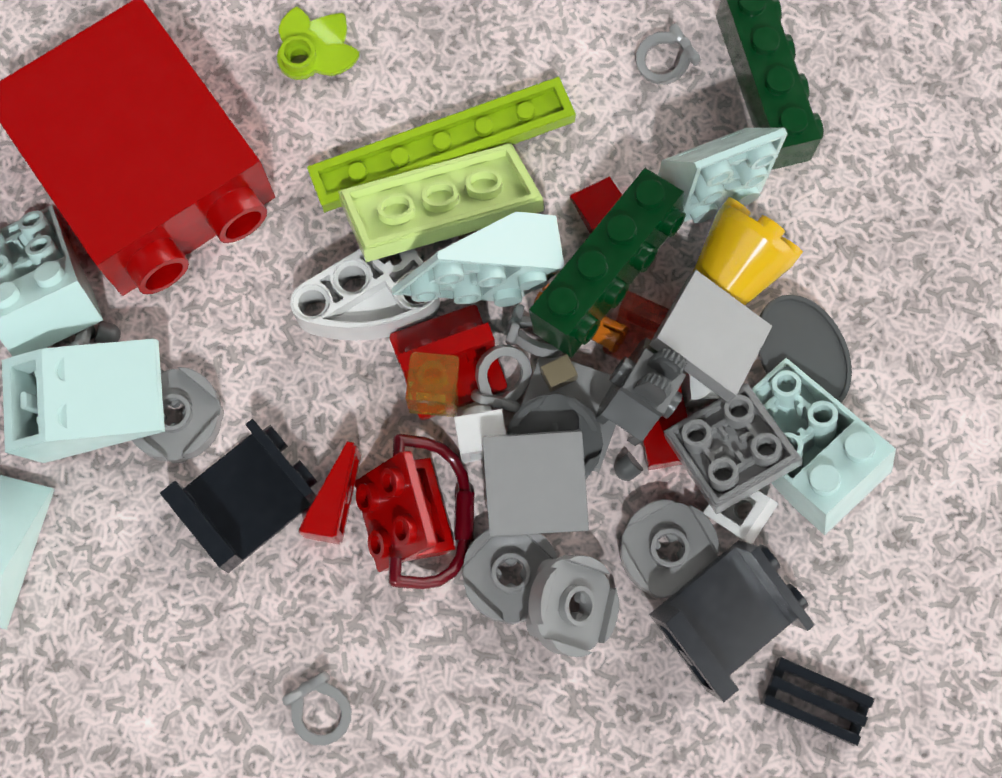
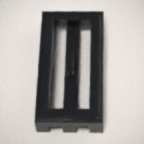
(858, 719)

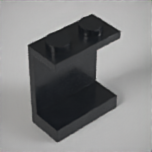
(243, 498)
(730, 614)

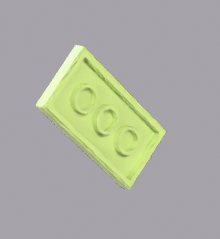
(439, 201)

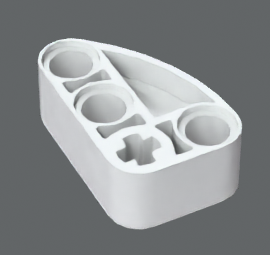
(366, 312)

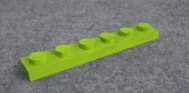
(457, 135)

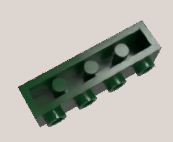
(769, 76)
(608, 263)

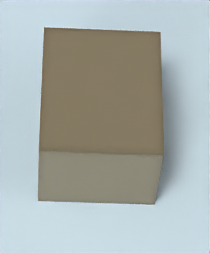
(558, 373)

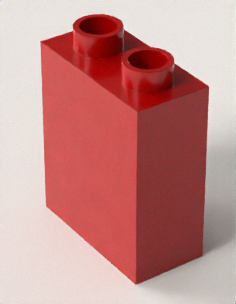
(134, 149)

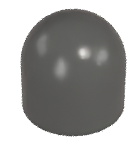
(107, 333)
(627, 467)

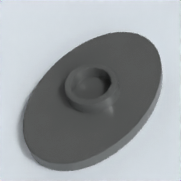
(809, 340)

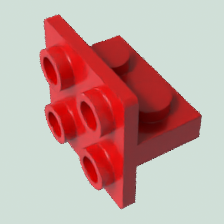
(455, 334)
(403, 511)

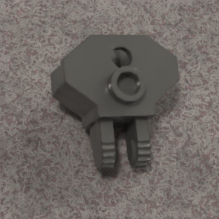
(643, 390)

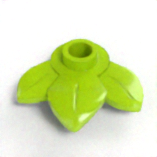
(319, 41)

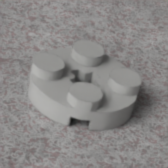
(200, 421)
(676, 522)
(482, 576)
(549, 605)

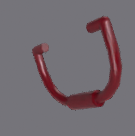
(463, 516)

